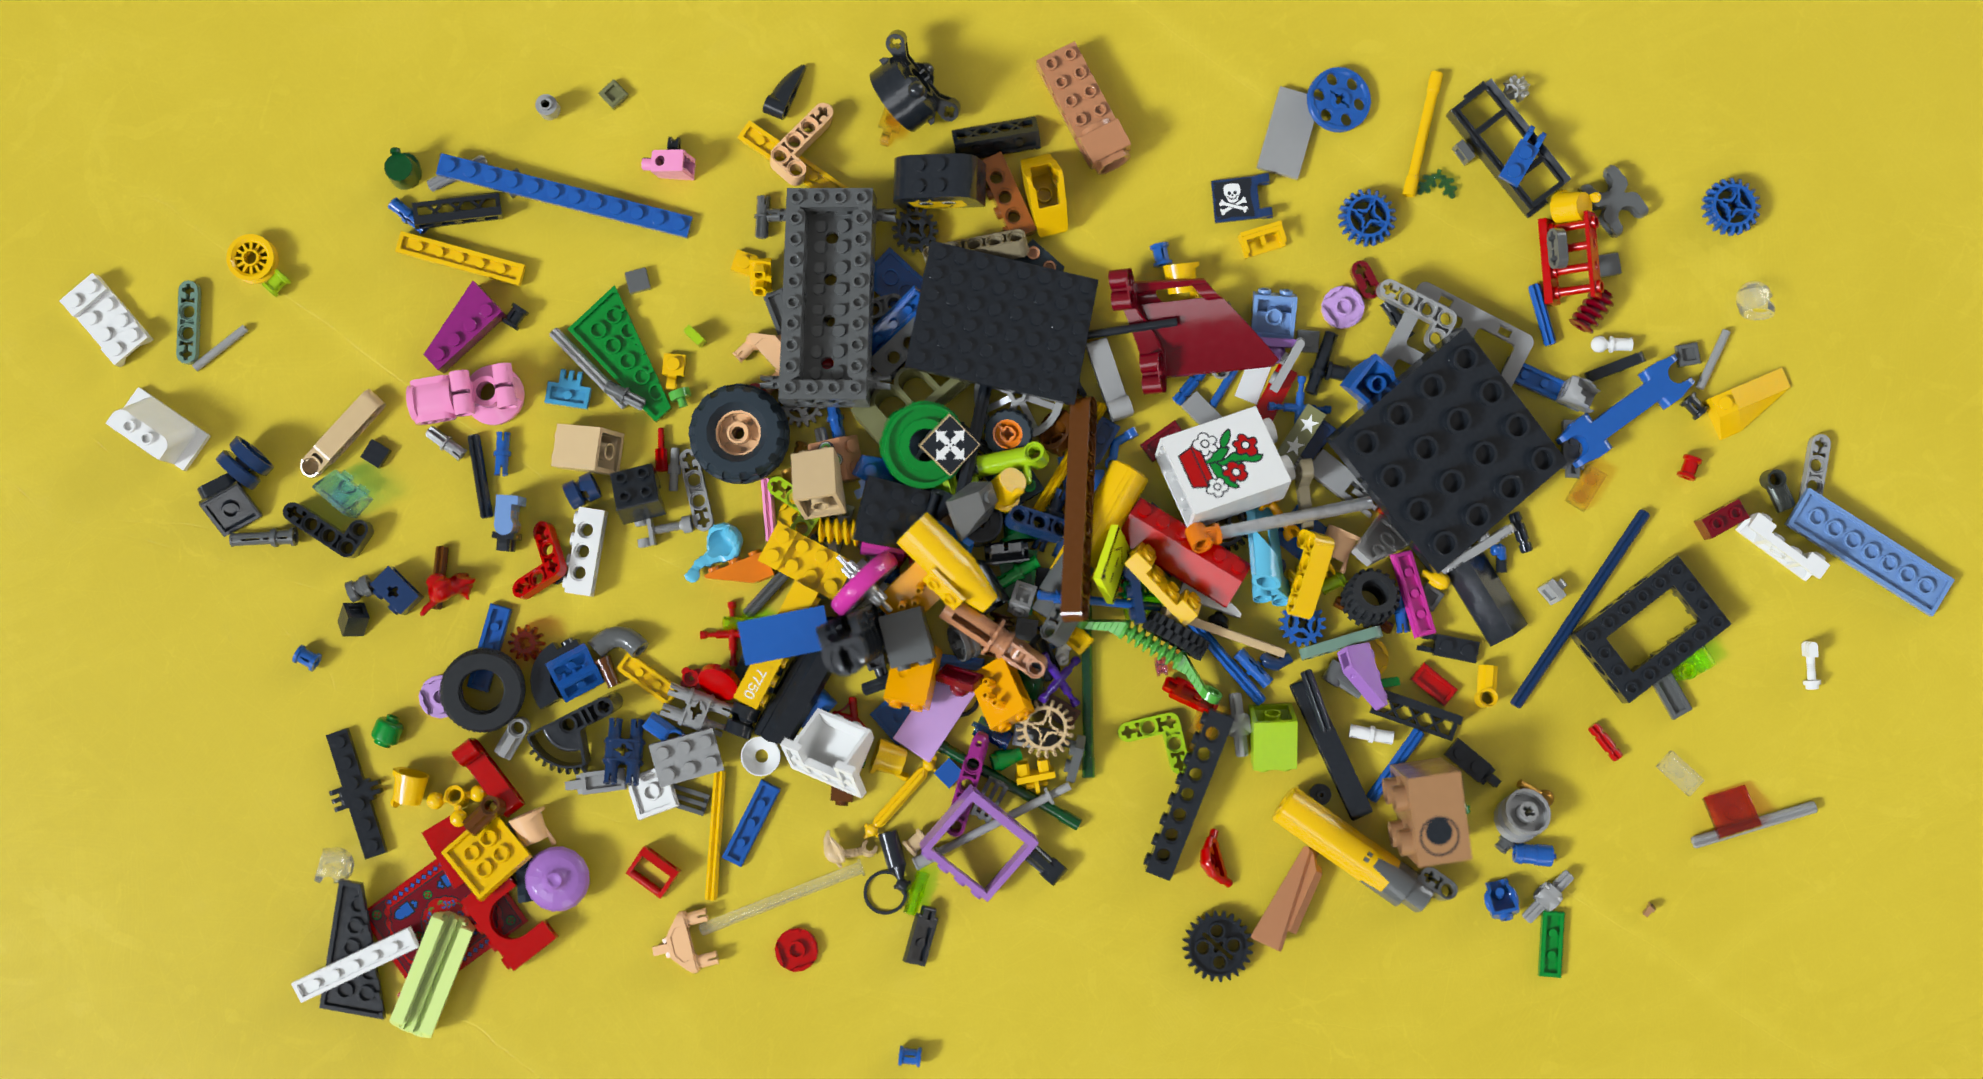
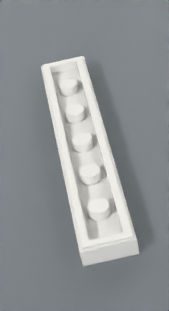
(355, 964)

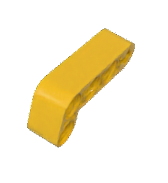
(1310, 573)

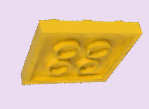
(486, 858)

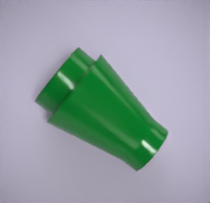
(1004, 758)

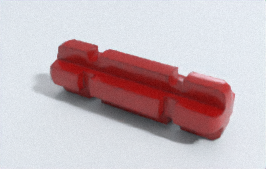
(1605, 741)

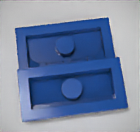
(574, 672)

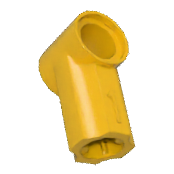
(1486, 683)

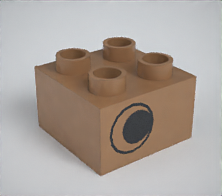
(1429, 812)

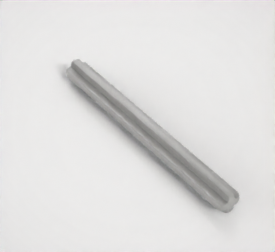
(1766, 820)

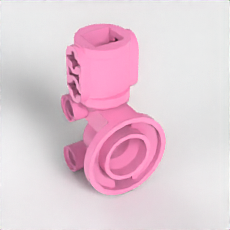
(459, 395)

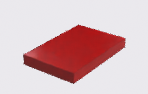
(438, 838)

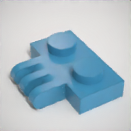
(568, 391)

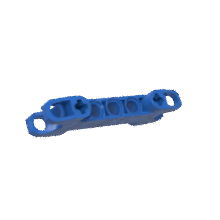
(1655, 388)

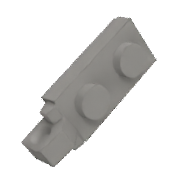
(593, 783)

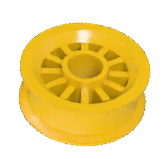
(242, 243)

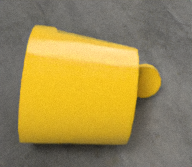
(1570, 206)
(1182, 271)
(1008, 488)
(889, 759)
(408, 786)

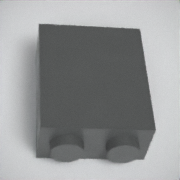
(907, 638)

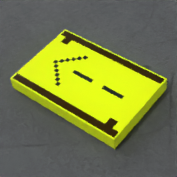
(1111, 564)

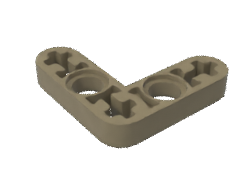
(1303, 476)

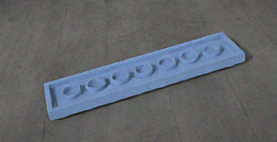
(1869, 552)

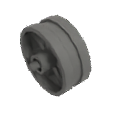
(962, 645)

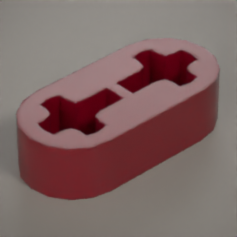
(1360, 282)

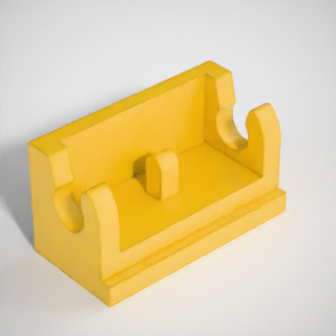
(1262, 239)

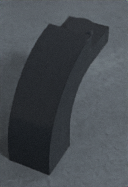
(542, 684)

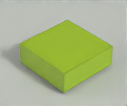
(694, 336)

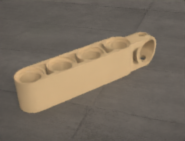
(342, 434)

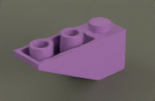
(1361, 670)

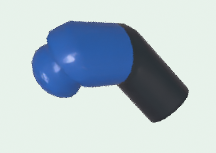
(1501, 557)

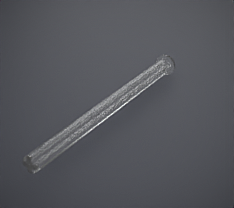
(782, 898)

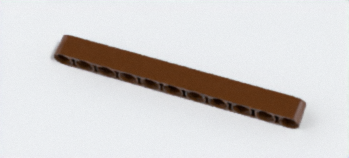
(1079, 510)

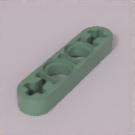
(192, 322)
(1340, 642)

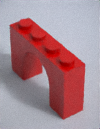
(513, 950)

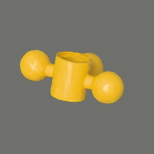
(436, 801)

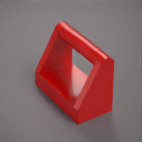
(661, 863)

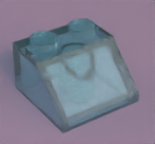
(343, 493)

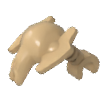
(837, 854)

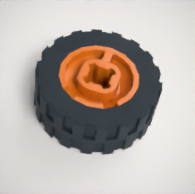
(1008, 430)

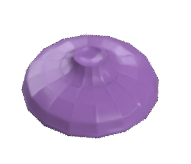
(557, 878)

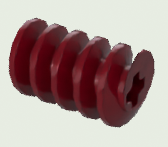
(1590, 311)

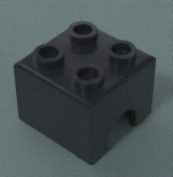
(637, 494)

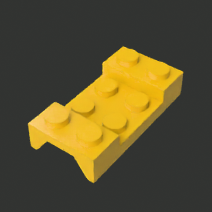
(804, 561)
(1182, 606)

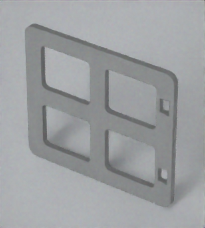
(1472, 320)

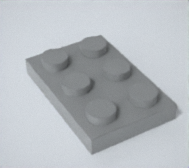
(686, 757)

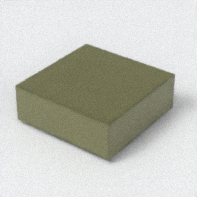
(613, 94)

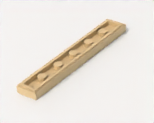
(1232, 635)

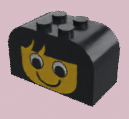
(939, 181)

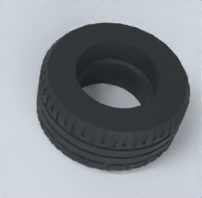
(482, 720)

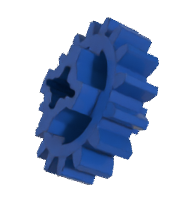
(1307, 632)

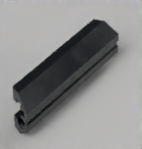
(793, 698)

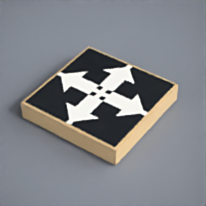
(949, 445)

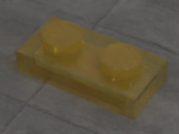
(1585, 487)

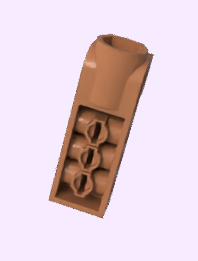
(1084, 109)

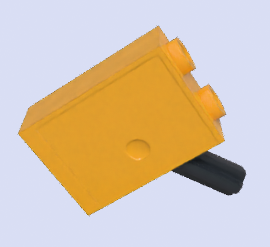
(908, 687)

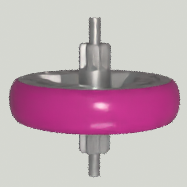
(864, 583)

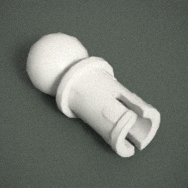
(1600, 344)

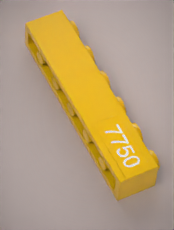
(764, 675)

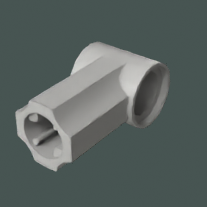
(512, 739)

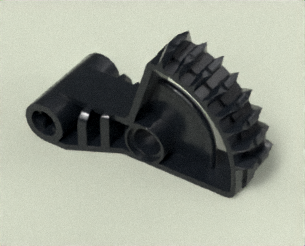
(574, 739)

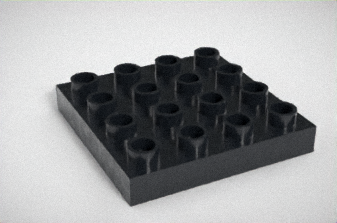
(1446, 450)

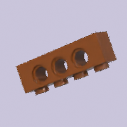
(997, 166)

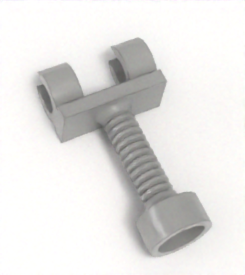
(685, 524)

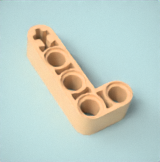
(804, 139)

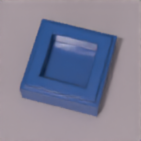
(948, 772)

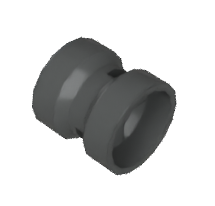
(359, 588)

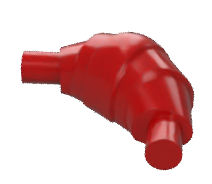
(1212, 860)

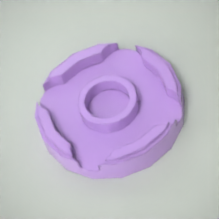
(1342, 307)
(430, 697)

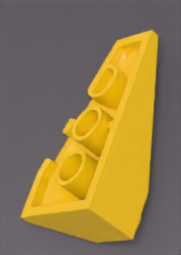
(1741, 405)

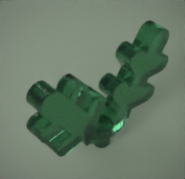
(1430, 180)

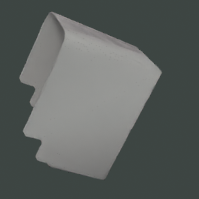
(1577, 393)

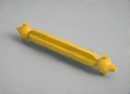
(899, 798)

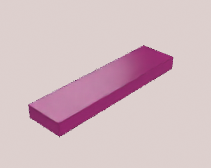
(1413, 594)

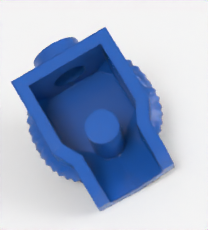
(1501, 900)

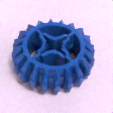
(1714, 204)
(1358, 215)

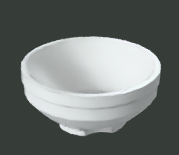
(749, 760)

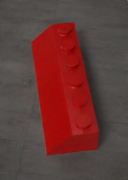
(1213, 572)

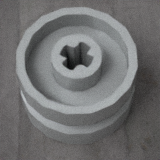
(1522, 815)

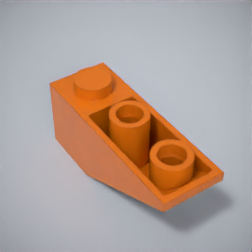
(745, 570)

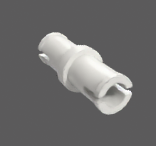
(1371, 734)

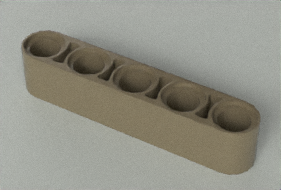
(1005, 244)

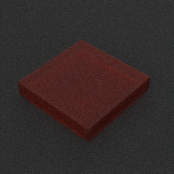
(1732, 812)

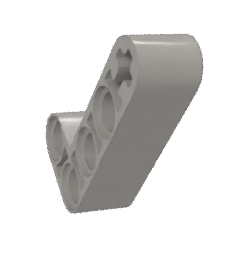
(1414, 309)
(1109, 380)

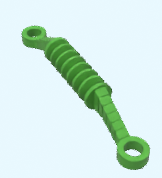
(1180, 661)

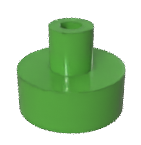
(680, 395)

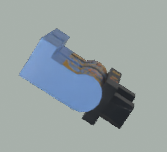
(507, 521)

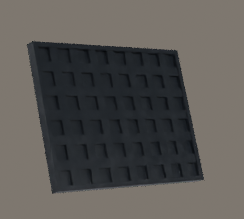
(1001, 323)

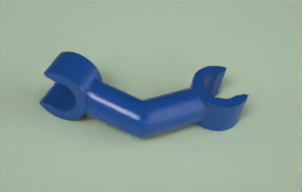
(1126, 436)

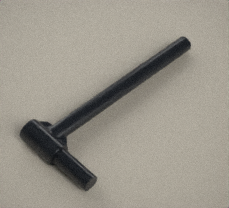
(1137, 327)

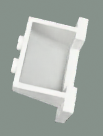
(159, 430)
(831, 751)

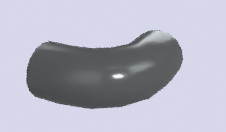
(618, 637)

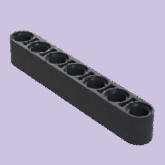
(1333, 757)

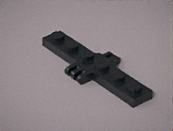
(356, 793)

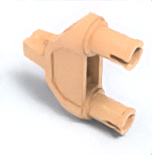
(767, 344)
(679, 943)

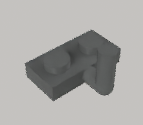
(1076, 750)

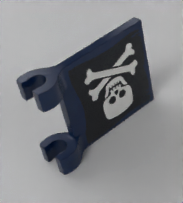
(1238, 199)

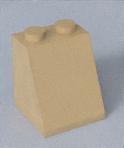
(587, 449)
(818, 483)

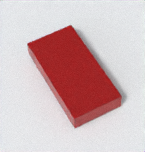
(1433, 684)

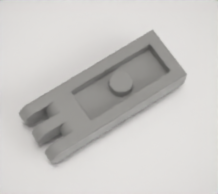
(1287, 362)

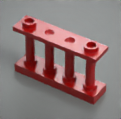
(1551, 287)

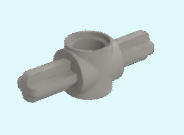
(1241, 725)
(1547, 896)

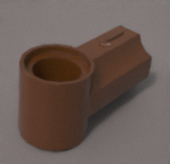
(482, 815)

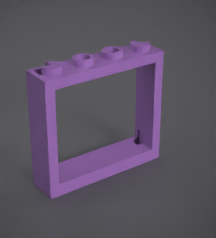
(952, 814)

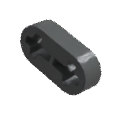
(1557, 248)

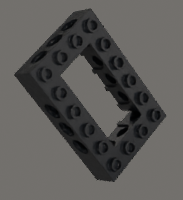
(1631, 683)

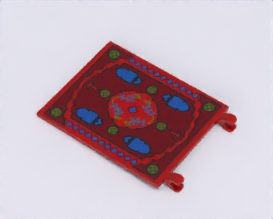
(428, 893)

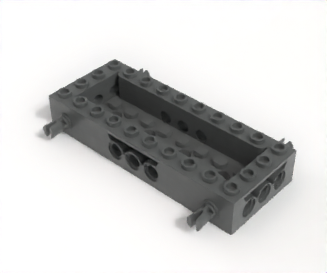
(808, 300)

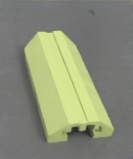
(432, 973)

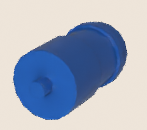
(1533, 854)

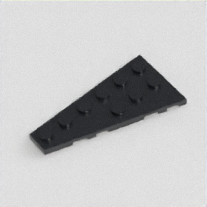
(348, 935)

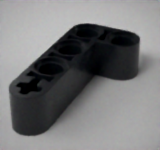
(324, 527)

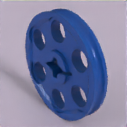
(1346, 106)

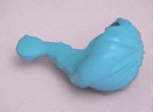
(723, 544)

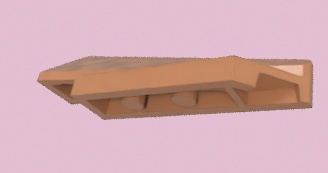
(1290, 901)

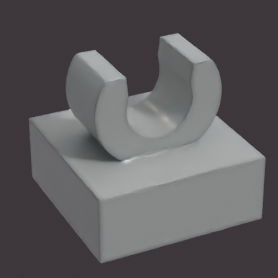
(1552, 590)

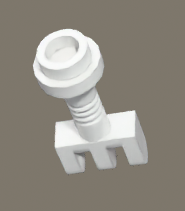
(1810, 651)

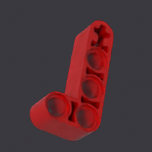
(488, 774)

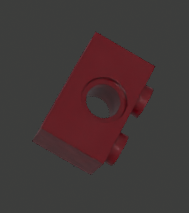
(1721, 519)

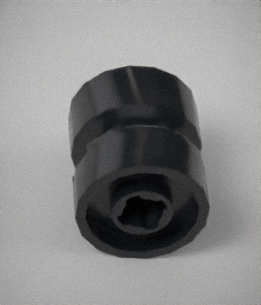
(742, 720)

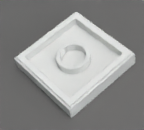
(650, 798)

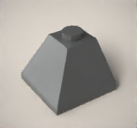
(971, 507)

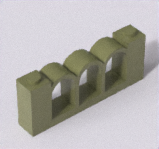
(873, 419)

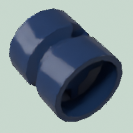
(582, 490)

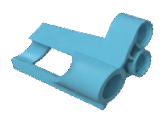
(1266, 565)

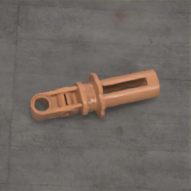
(995, 638)

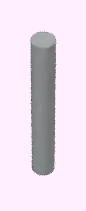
(218, 349)
(1713, 359)

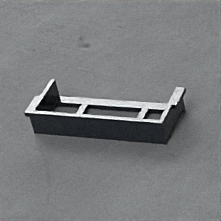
(1489, 158)

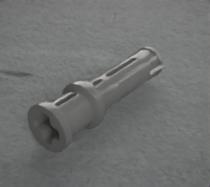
(273, 537)

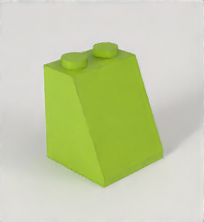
(1273, 737)

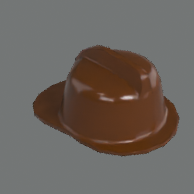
(1056, 437)

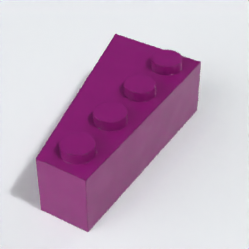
(466, 325)

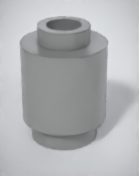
(550, 112)

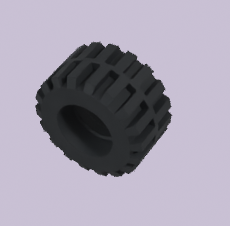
(1359, 608)

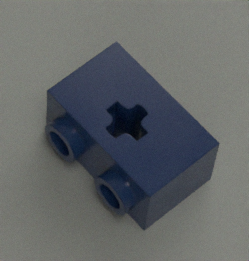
(408, 594)

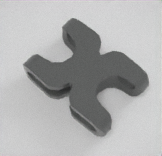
(1615, 200)

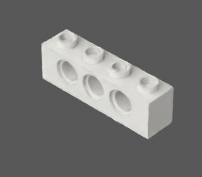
(594, 542)

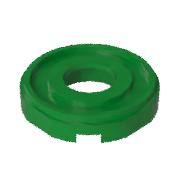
(896, 438)

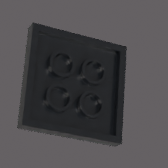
(888, 511)

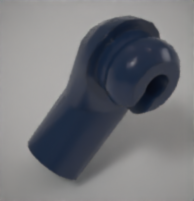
(1275, 663)

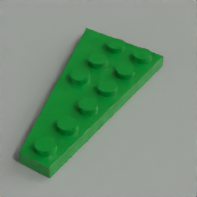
(615, 344)

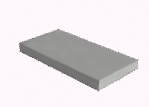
(1287, 134)

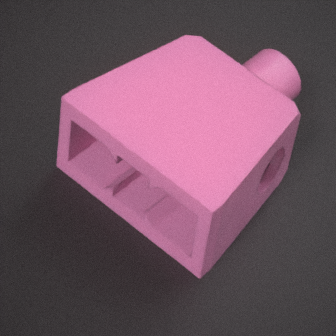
(670, 164)

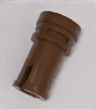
(606, 667)

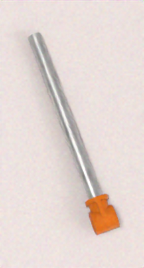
(1202, 537)

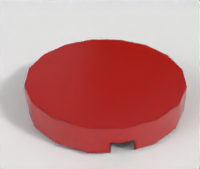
(718, 681)
(796, 949)

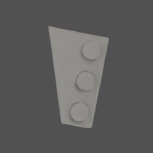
(1378, 542)

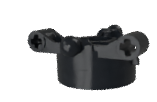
(908, 87)

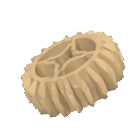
(1064, 733)

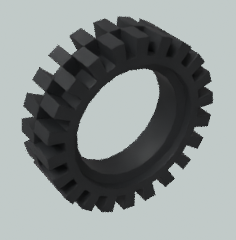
(1176, 635)

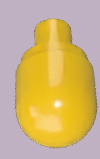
(1440, 581)

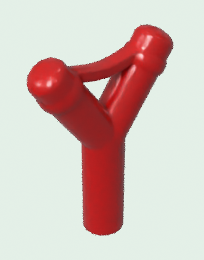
(853, 716)

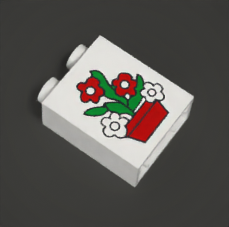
(1224, 467)

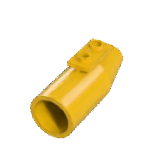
(948, 565)

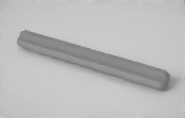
(586, 365)

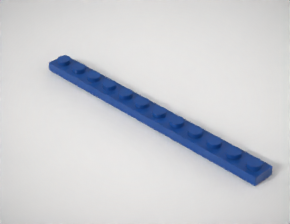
(564, 195)

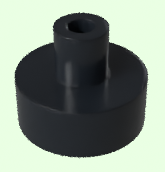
(1219, 619)
(1316, 789)

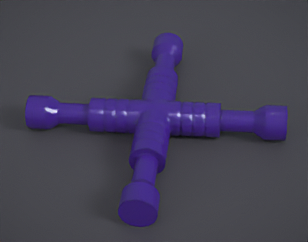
(1059, 680)

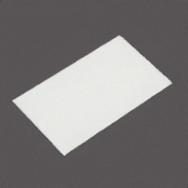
(1252, 384)

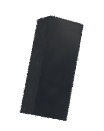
(1487, 599)

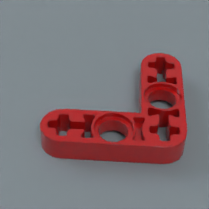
(548, 563)

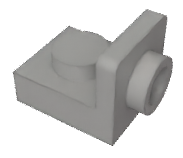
(1021, 599)

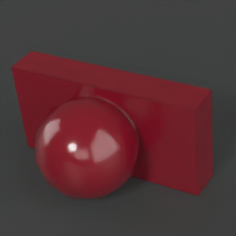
(960, 679)

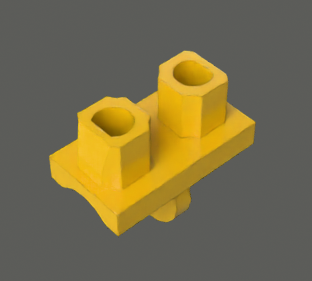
(760, 275)
(1034, 777)

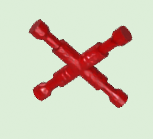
(732, 636)

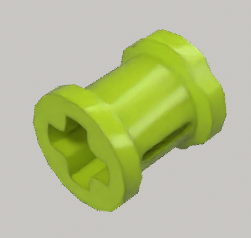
(276, 283)

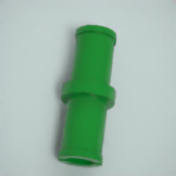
(1019, 571)

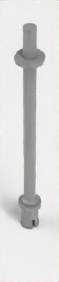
(920, 861)

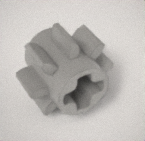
(1516, 88)

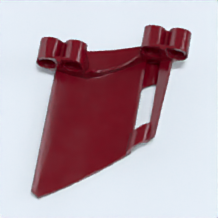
(1207, 337)

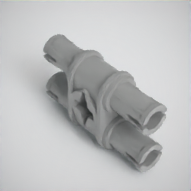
(691, 698)

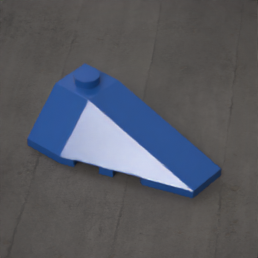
(1368, 379)

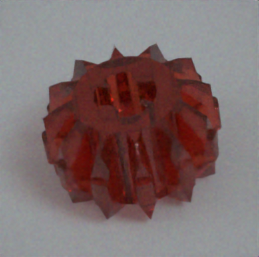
(519, 644)

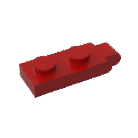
(1185, 693)

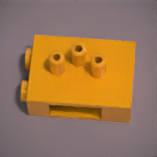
(909, 591)
(1003, 696)

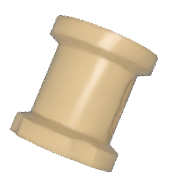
(912, 843)

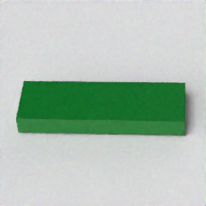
(1551, 944)

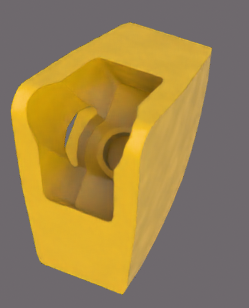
(1045, 194)

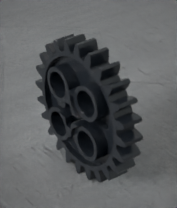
(1230, 931)

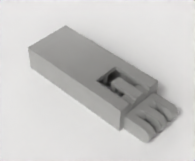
(1337, 478)

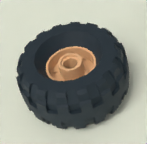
(722, 417)

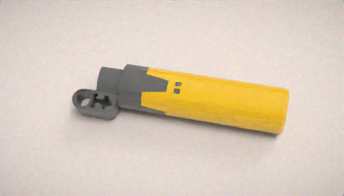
(1112, 505)
(1359, 854)

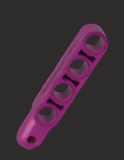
(976, 751)

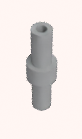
(674, 469)

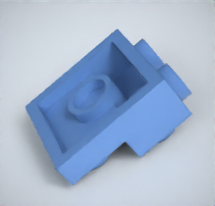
(1274, 313)

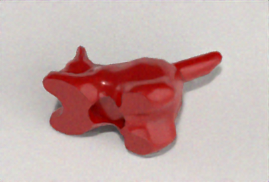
(443, 588)

